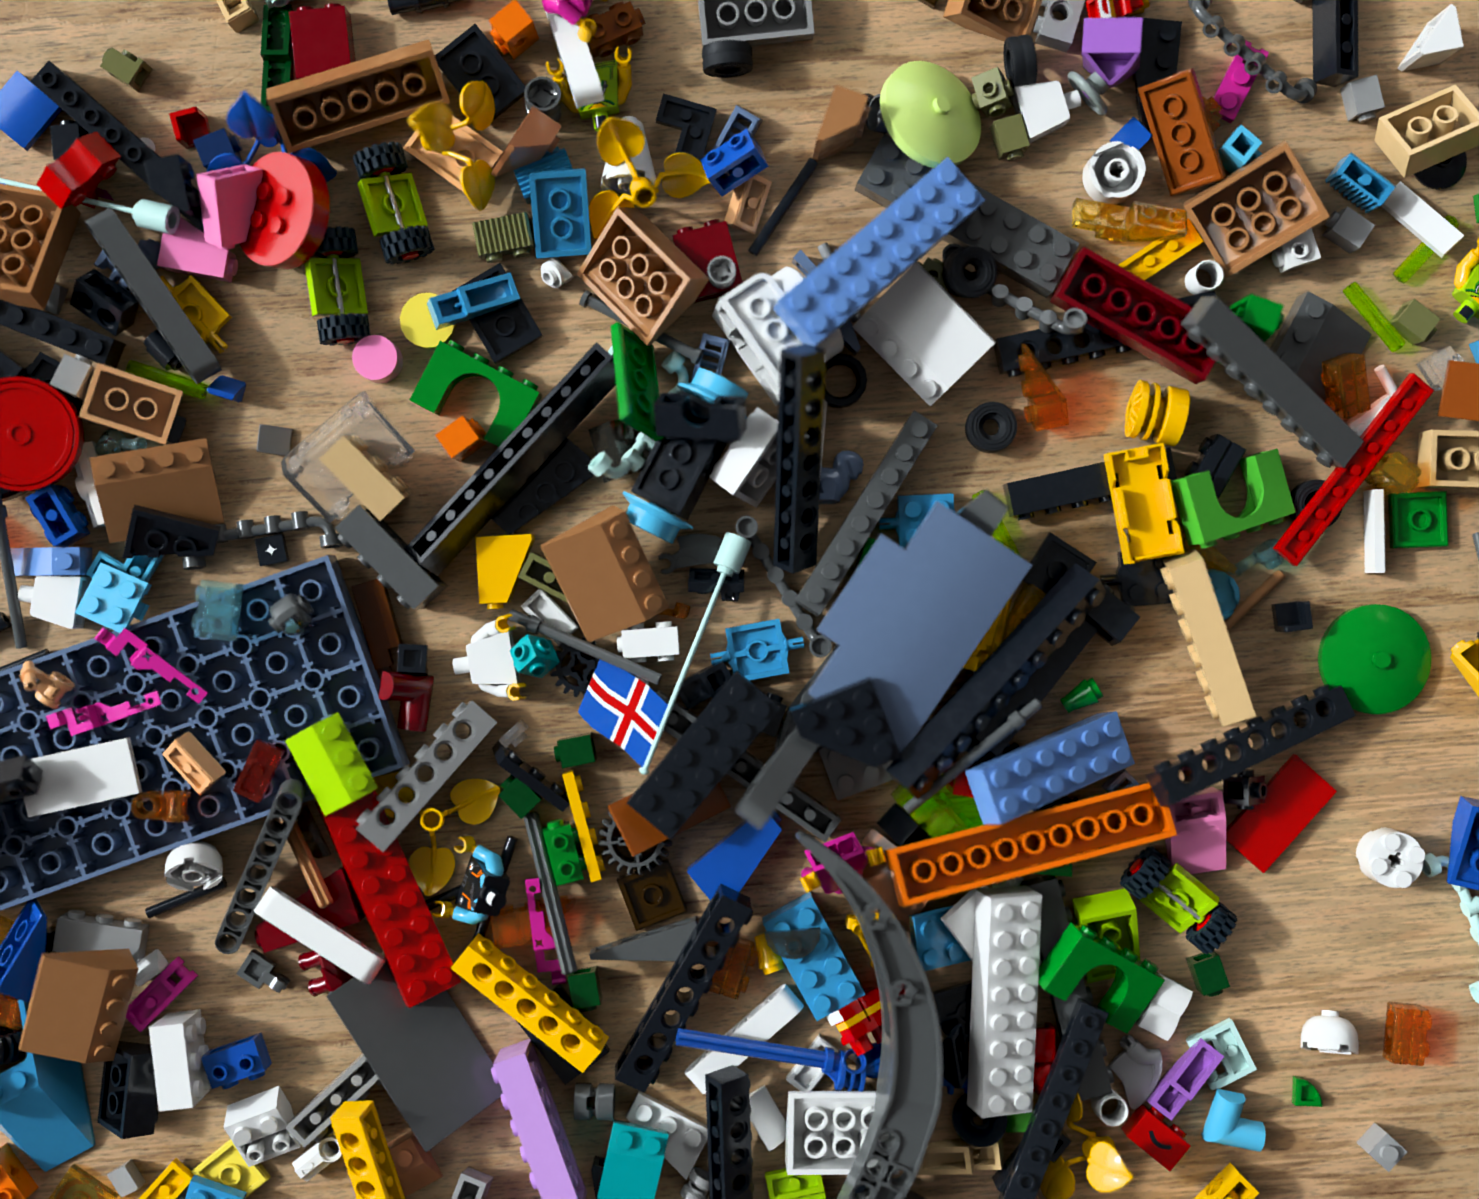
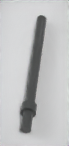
(10, 582)
(536, 625)
(1015, 721)

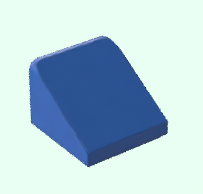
(1133, 134)
(227, 388)

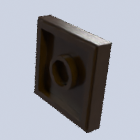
(652, 895)

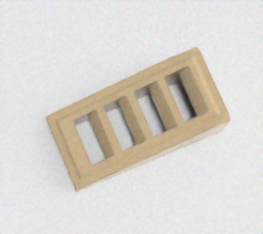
(240, 16)

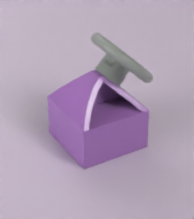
(1110, 55)

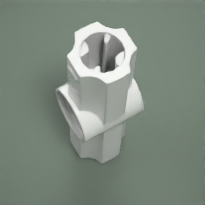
(86, 486)
(317, 1157)

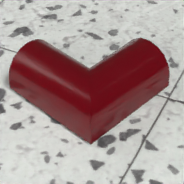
(415, 697)

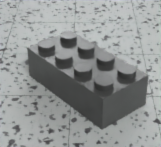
(386, 553)

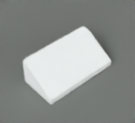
(767, 1118)

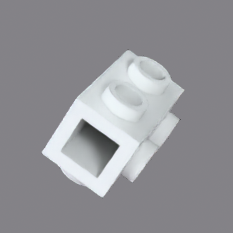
(645, 642)

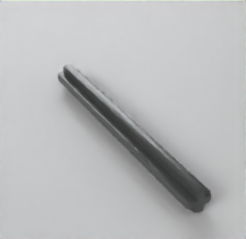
(550, 894)

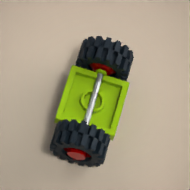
(392, 203)
(338, 288)
(1179, 899)

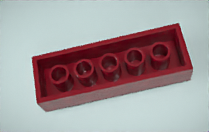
(1133, 313)

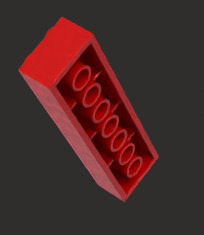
(392, 905)

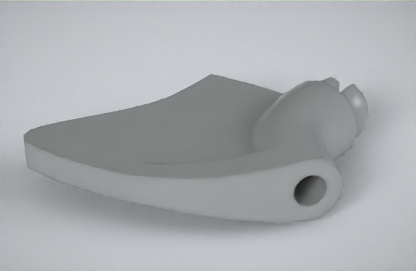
(1137, 1069)

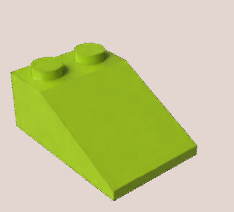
(1111, 916)

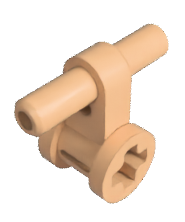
(48, 687)

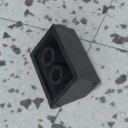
(129, 1092)

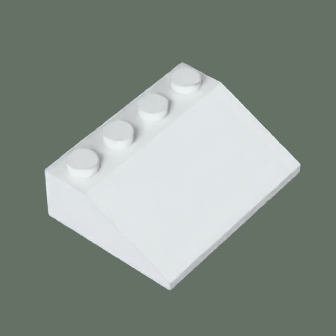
(923, 334)
(827, 1131)

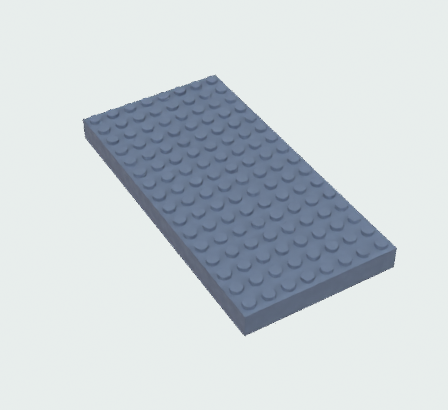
(256, 689)

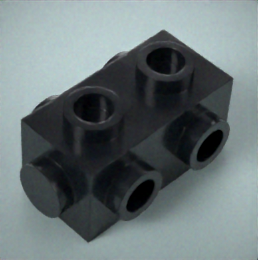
(19, 778)

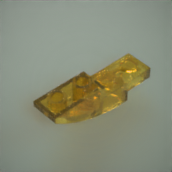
(1129, 224)

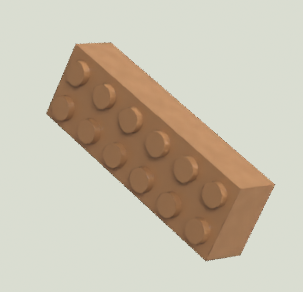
(356, 96)

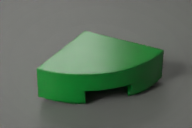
(1305, 1093)

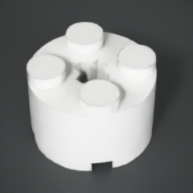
(1115, 158)
(1405, 860)

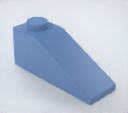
(51, 561)

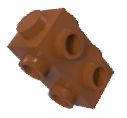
(615, 28)

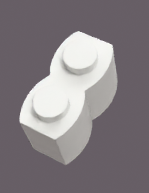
(1165, 1009)

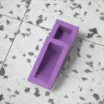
(1184, 1078)

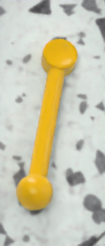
(856, 929)

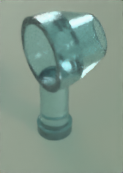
(115, 442)
(1261, 554)

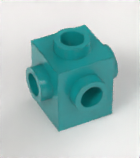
(534, 656)

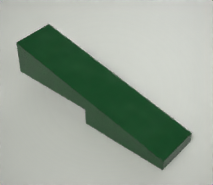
(276, 49)

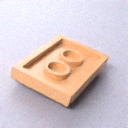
(466, 143)

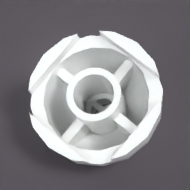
(194, 866)
(1330, 1034)

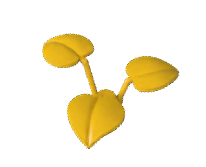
(436, 133)
(620, 141)
(475, 804)
(1106, 1166)

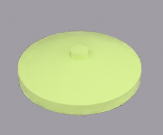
(930, 114)

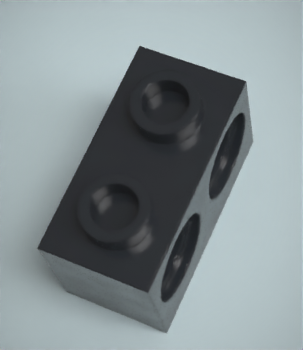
(104, 302)

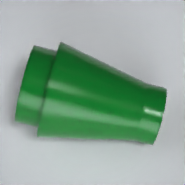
(1082, 695)

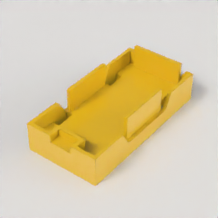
(1143, 503)

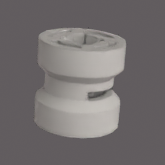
(719, 268)
(697, 1186)

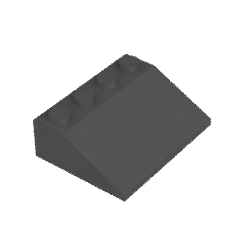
(1314, 334)

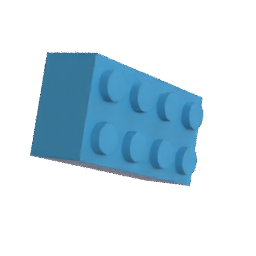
(825, 973)

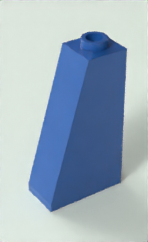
(734, 856)

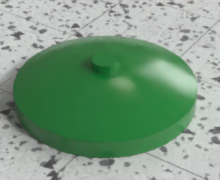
(1376, 657)

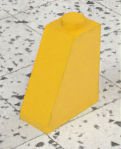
(499, 566)

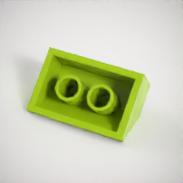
(331, 764)

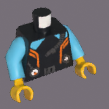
(482, 887)

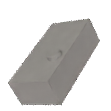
(756, 21)

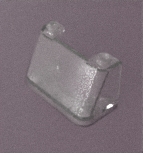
(357, 417)

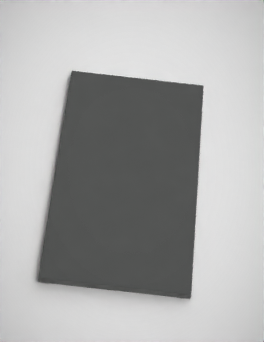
(419, 1055)

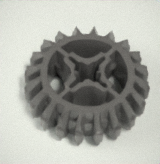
(638, 860)

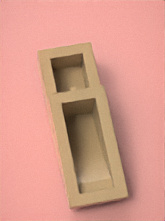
(960, 1158)

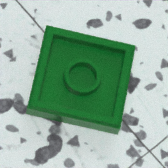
(1418, 519)

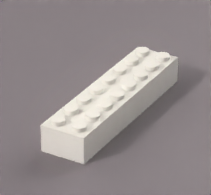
(1004, 1000)

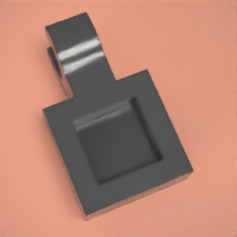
(258, 970)

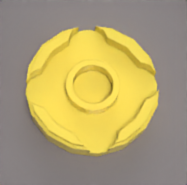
(418, 323)

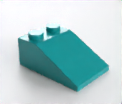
(632, 1162)

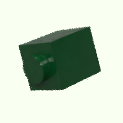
(575, 750)
(518, 796)
(1208, 973)
(585, 989)

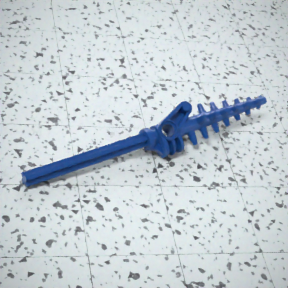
(829, 1061)

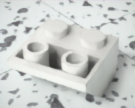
(259, 1126)

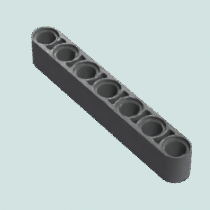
(153, 295)
(261, 855)

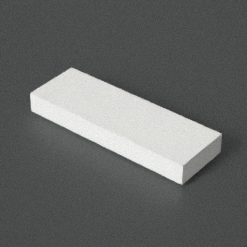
(1422, 220)
(1374, 531)

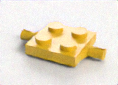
(201, 309)

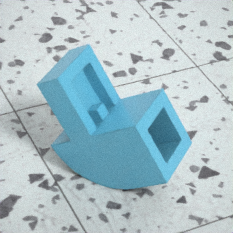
(1239, 149)

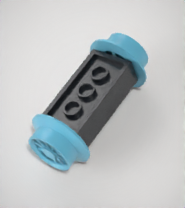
(679, 467)

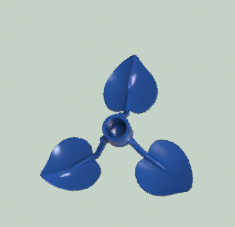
(251, 119)

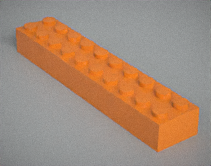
(1028, 844)

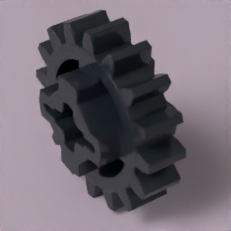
(567, 670)

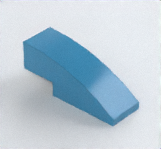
(472, 300)

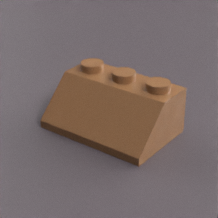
(842, 122)

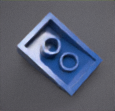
(1464, 846)
(23, 951)

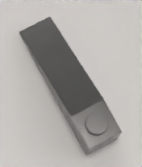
(652, 945)

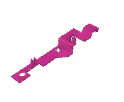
(155, 662)
(93, 713)
(538, 933)

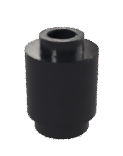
(161, 351)

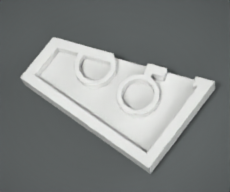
(685, 1136)

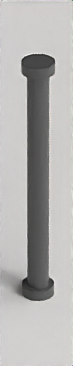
(666, 340)

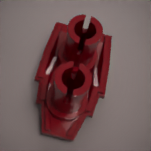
(332, 977)

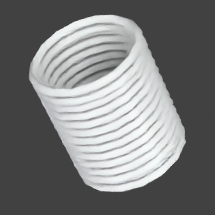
(1215, 271)
(1118, 1116)

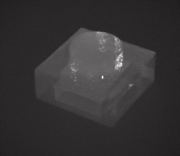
(514, 735)

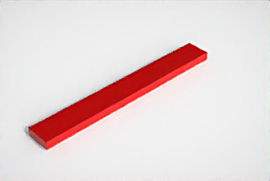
(1345, 481)

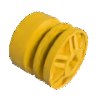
(1161, 413)

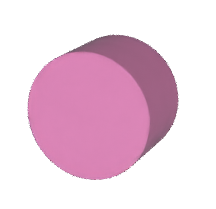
(377, 359)

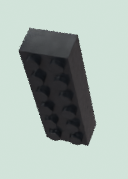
(703, 755)

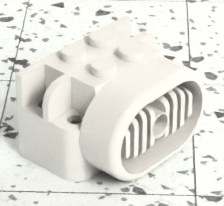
(757, 330)

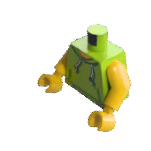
(615, 84)
(1467, 286)

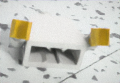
(490, 660)

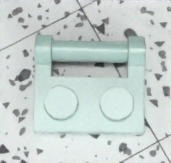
(1228, 1042)

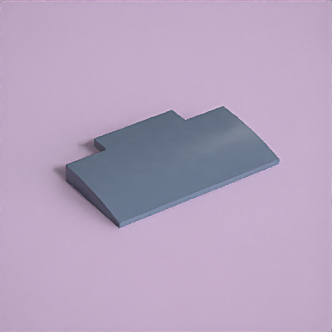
(917, 616)

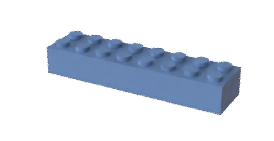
(878, 254)

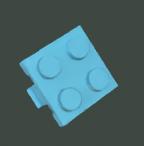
(114, 598)

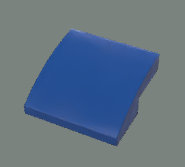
(25, 110)

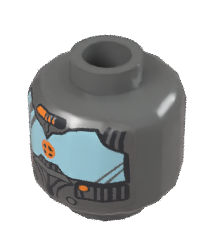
(290, 614)

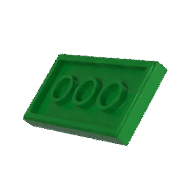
(635, 380)

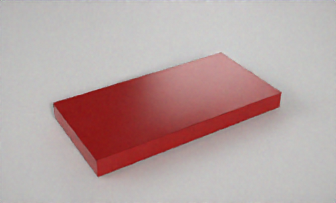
(1291, 803)

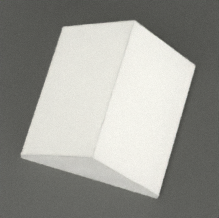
(1436, 42)

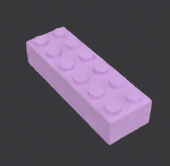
(537, 1123)

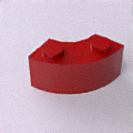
(79, 170)

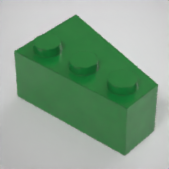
(1259, 315)

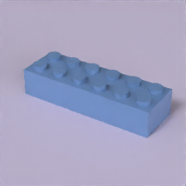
(1049, 768)

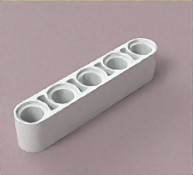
(576, 62)
(320, 935)
(757, 1025)

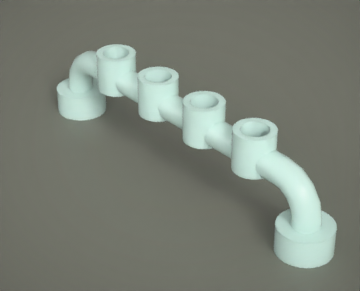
(632, 458)
(1469, 905)

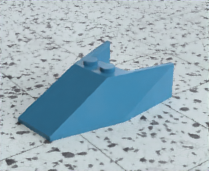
(45, 1107)

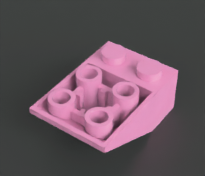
(1200, 832)

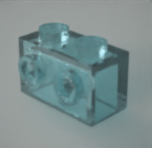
(217, 610)

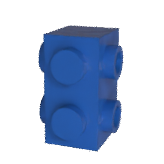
(734, 162)
(58, 515)
(236, 1061)

